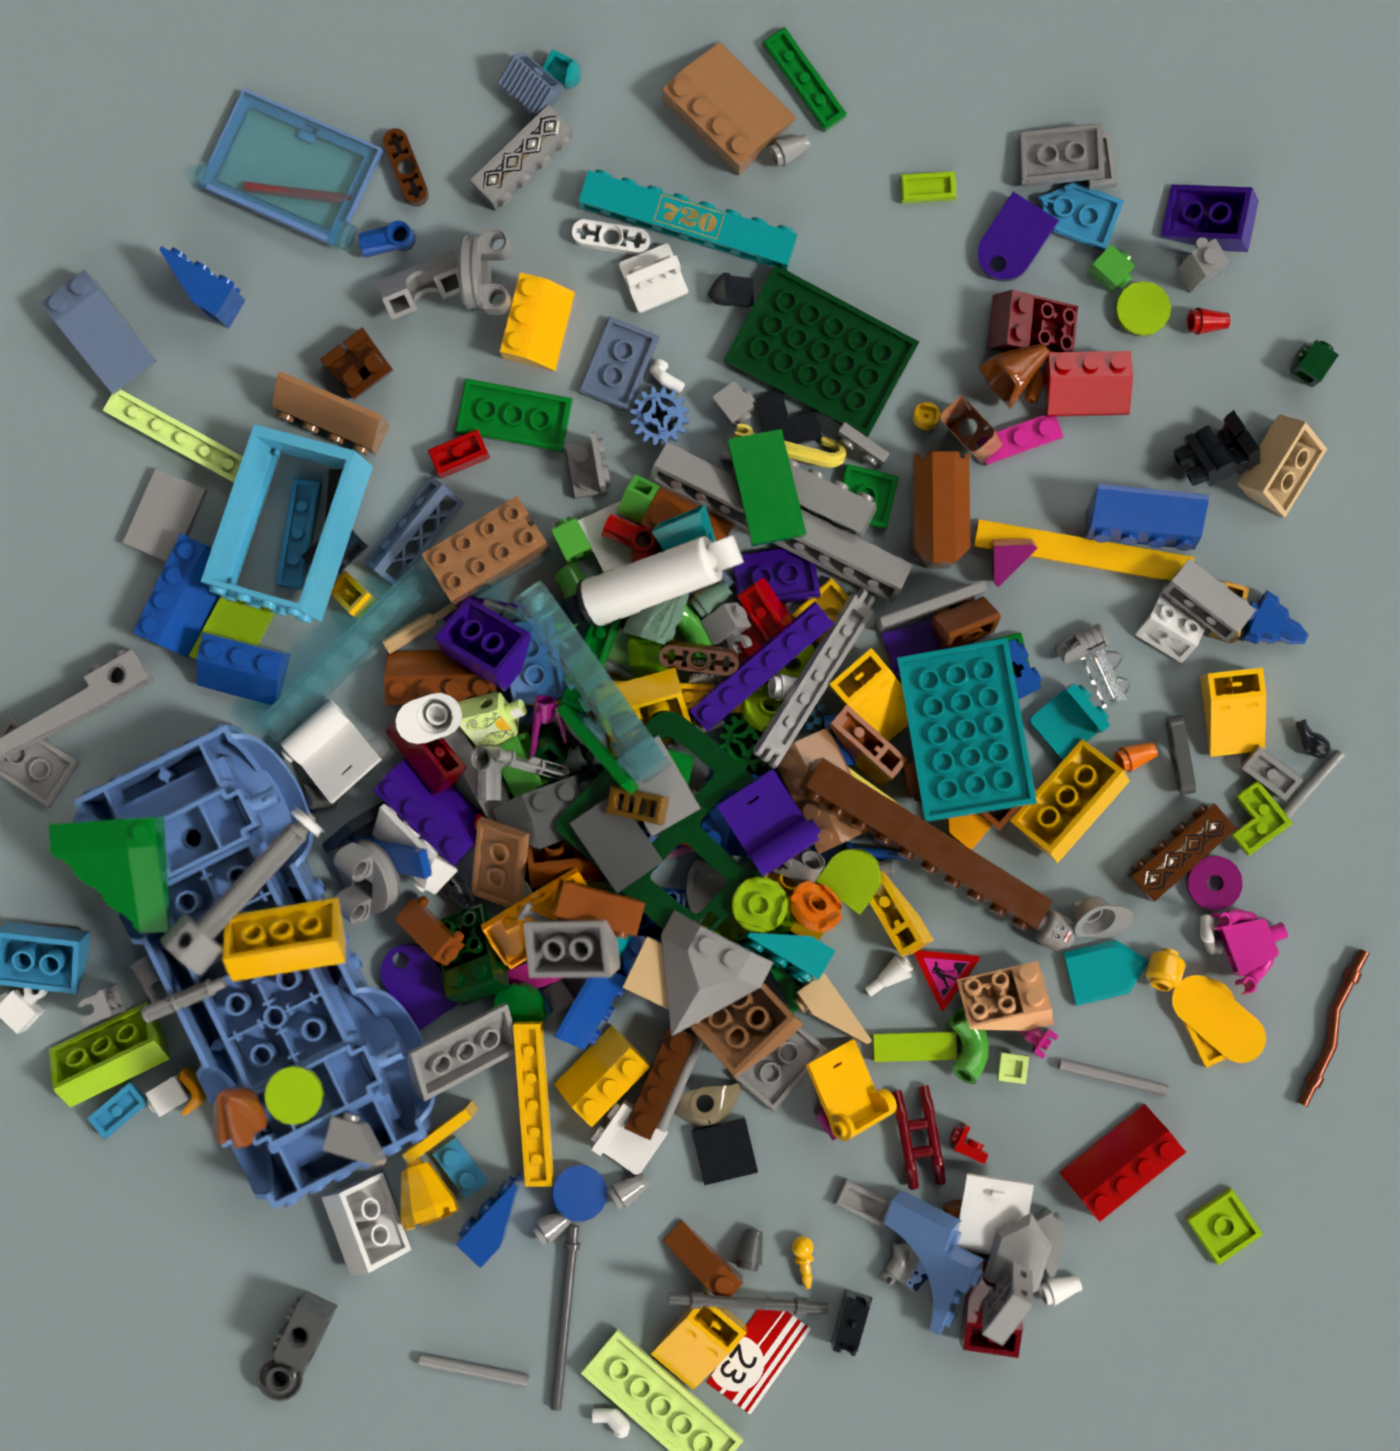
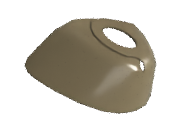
(724, 1101)

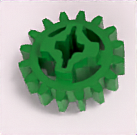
(730, 737)

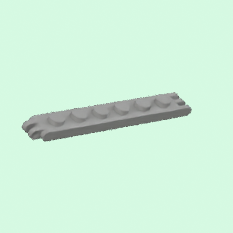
(814, 678)

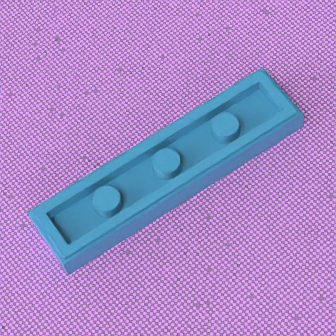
(298, 533)

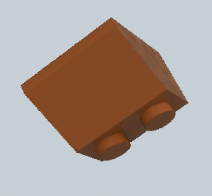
(965, 623)

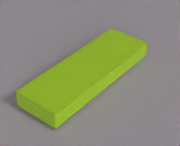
(914, 1046)

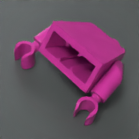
(1249, 945)

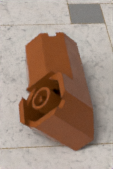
(940, 508)

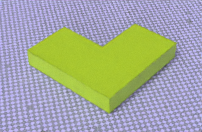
(1266, 822)

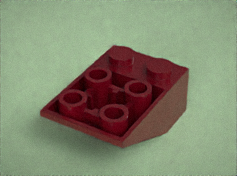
(1029, 320)
(971, 1330)

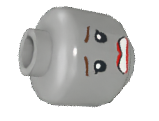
(1055, 931)

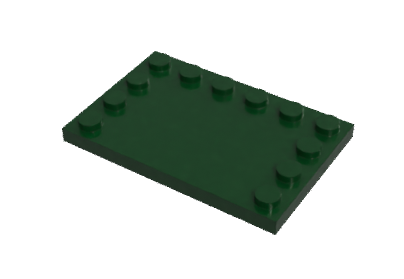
(821, 351)

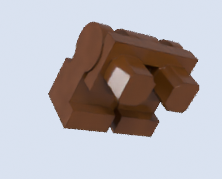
(359, 366)

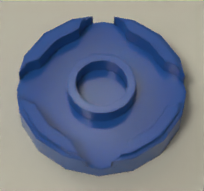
(579, 1193)

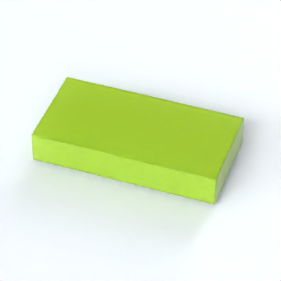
(928, 187)

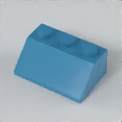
(43, 957)

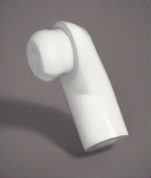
(665, 379)

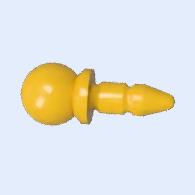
(802, 1248)

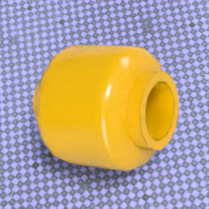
(1165, 969)

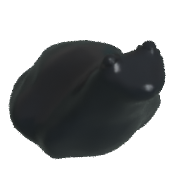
(1313, 743)

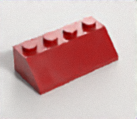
(1122, 1162)

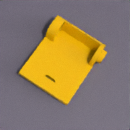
(848, 1091)

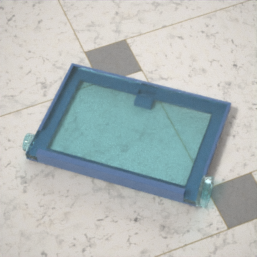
(290, 169)

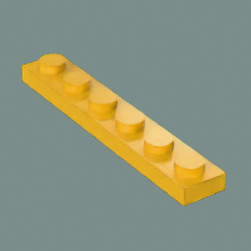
(533, 1103)

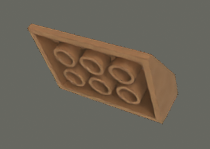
(727, 107)

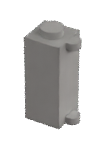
(1202, 264)

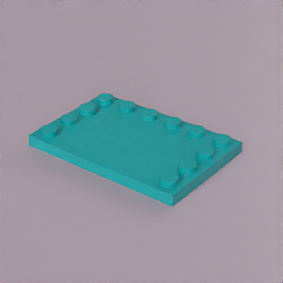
(966, 730)

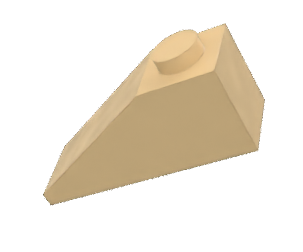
(826, 1004)

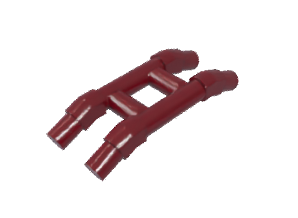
(928, 1123)

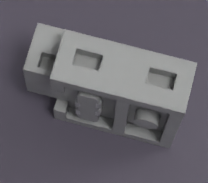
(1008, 1303)

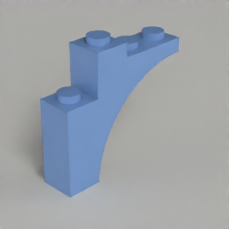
(935, 1240)

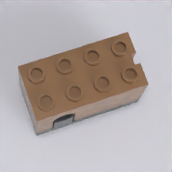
(486, 552)

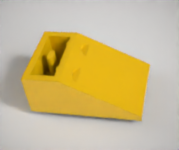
(873, 694)
(1234, 710)
(699, 1342)

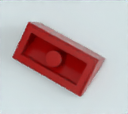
(458, 454)
(764, 608)

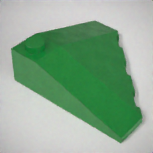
(121, 862)

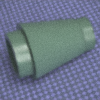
(710, 598)

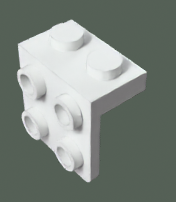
(622, 1145)

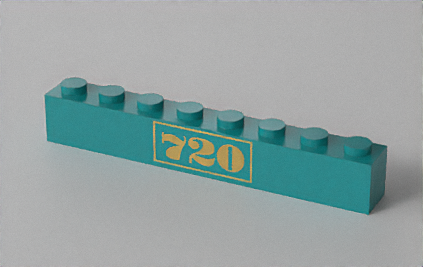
(687, 220)

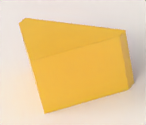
(352, 595)

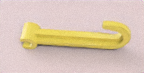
(804, 453)

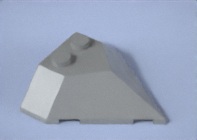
(705, 971)

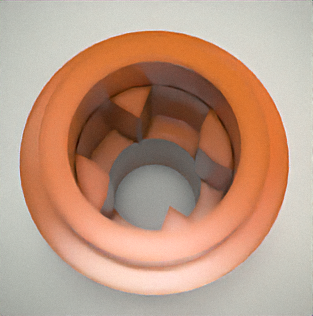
(1134, 756)

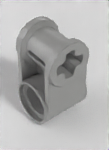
(803, 867)

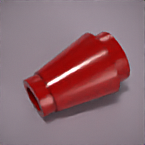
(1207, 320)

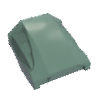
(658, 621)

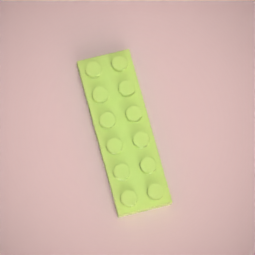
(657, 1399)

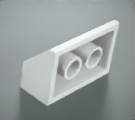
(395, 829)
(366, 1224)

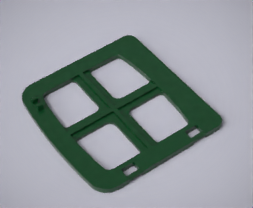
(727, 776)

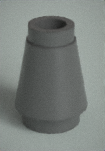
(750, 1251)

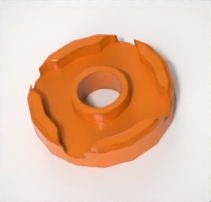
(810, 917)

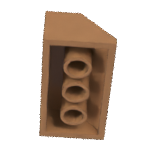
(328, 413)
(793, 770)

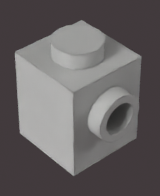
(734, 404)

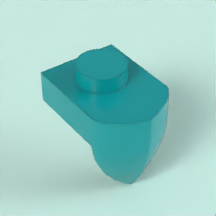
(563, 69)

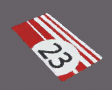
(758, 1357)

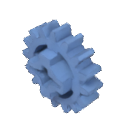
(672, 413)

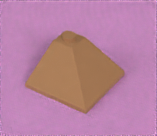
(748, 1029)

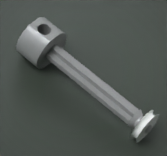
(195, 941)

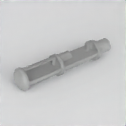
(533, 765)
(182, 999)

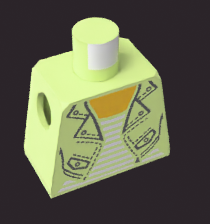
(491, 719)

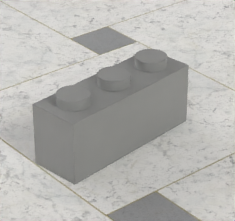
(1209, 600)

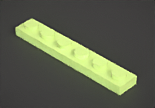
(174, 434)

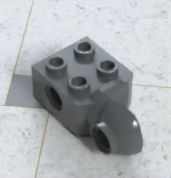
(295, 1346)

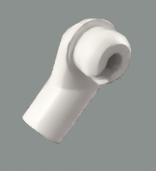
(614, 1418)

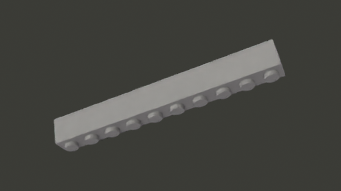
(823, 544)

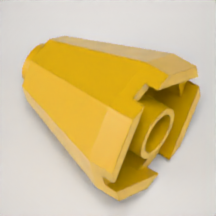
(424, 1196)

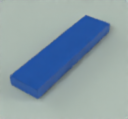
(406, 859)

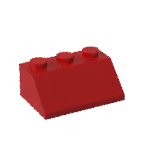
(1088, 383)

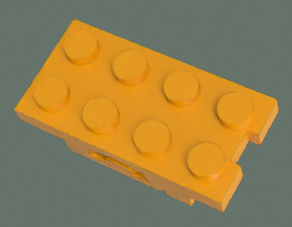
(507, 931)

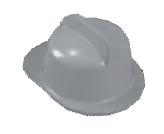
(1099, 919)

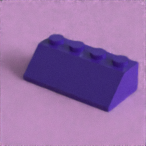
(440, 819)

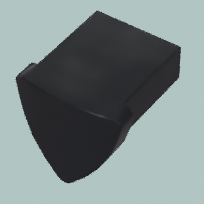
(732, 291)

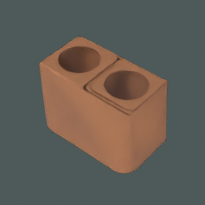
(959, 411)

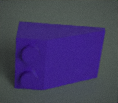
(1211, 213)

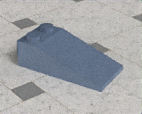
(98, 331)

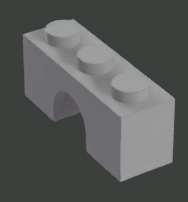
(404, 288)

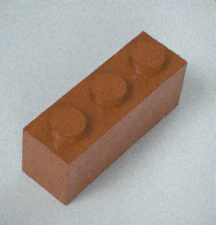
(584, 902)

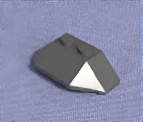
(540, 809)

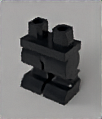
(1213, 454)

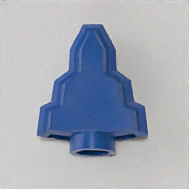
(1273, 623)

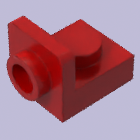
(971, 1148)

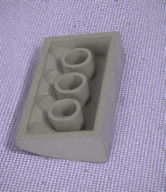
(461, 1052)

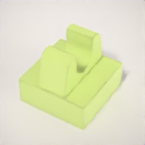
(1012, 1067)

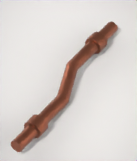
(1351, 976)

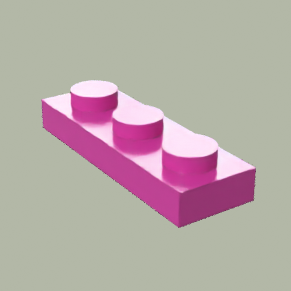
(1024, 437)

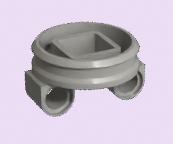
(475, 271)
(361, 896)

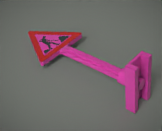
(942, 974)

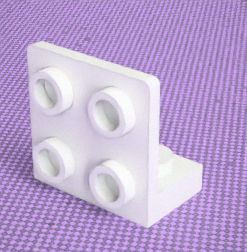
(1171, 629)

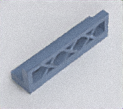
(408, 524)

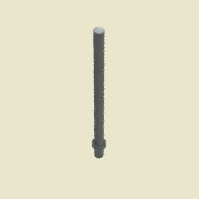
(571, 1247)

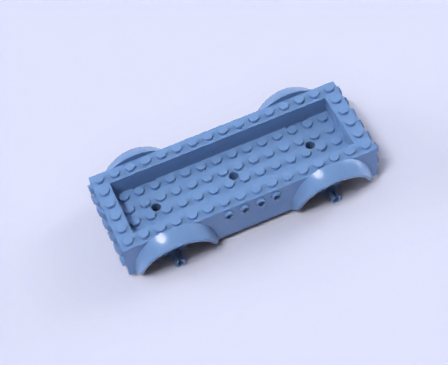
(308, 1018)

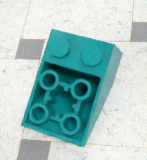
(800, 955)

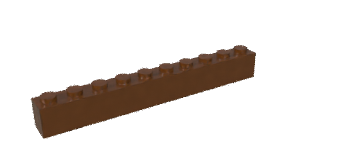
(925, 844)

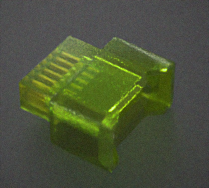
(644, 656)

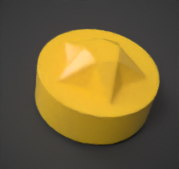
(926, 416)

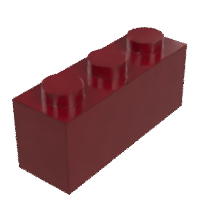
(432, 760)

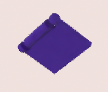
(909, 641)

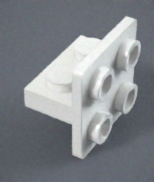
(653, 278)

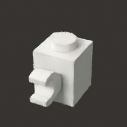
(20, 1008)

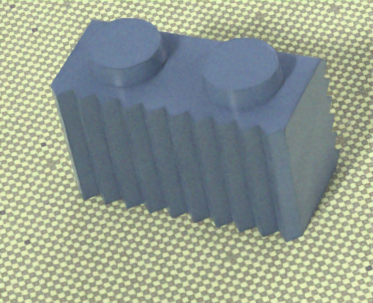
(529, 83)

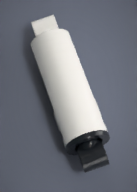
(650, 581)

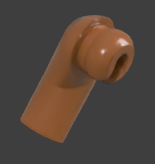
(1034, 388)

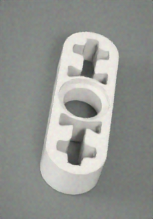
(604, 227)

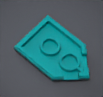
(1102, 971)

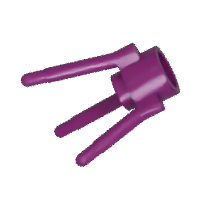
(544, 712)

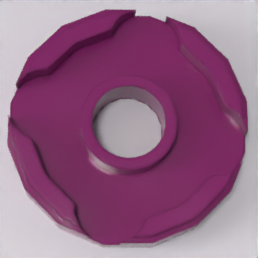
(1230, 885)

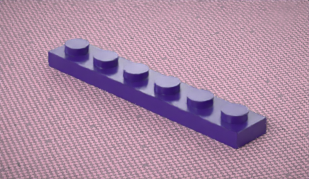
(761, 666)

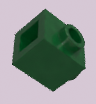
(1314, 362)

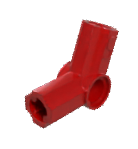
(626, 534)

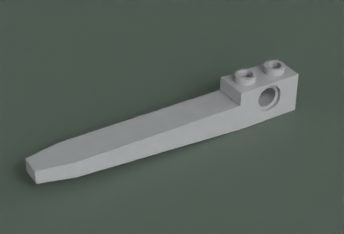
(93, 699)

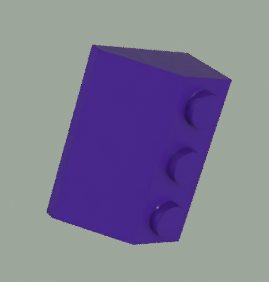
(485, 643)

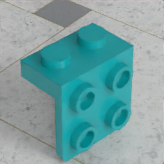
(1069, 719)

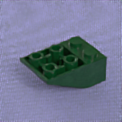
(477, 968)

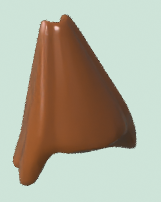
(1012, 371)
(238, 1116)

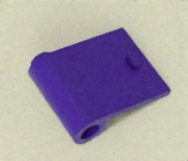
(771, 825)

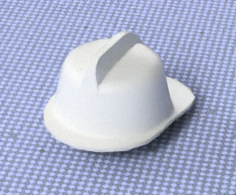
(428, 718)

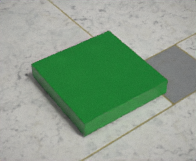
(875, 484)

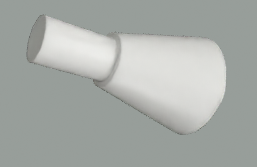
(895, 972)

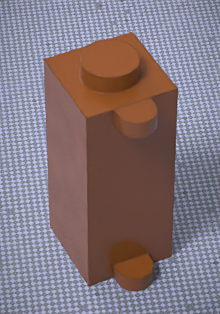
(430, 931)

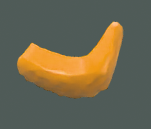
(190, 1080)

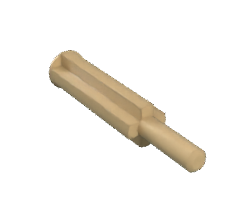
(415, 629)

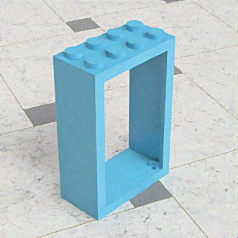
(245, 509)

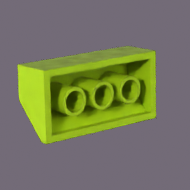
(106, 1056)

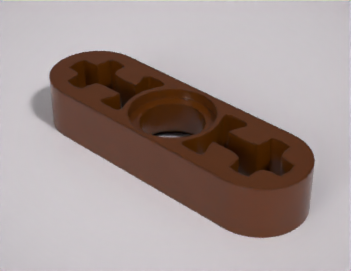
(392, 152)
(708, 650)

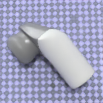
(1207, 935)

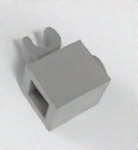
(726, 626)

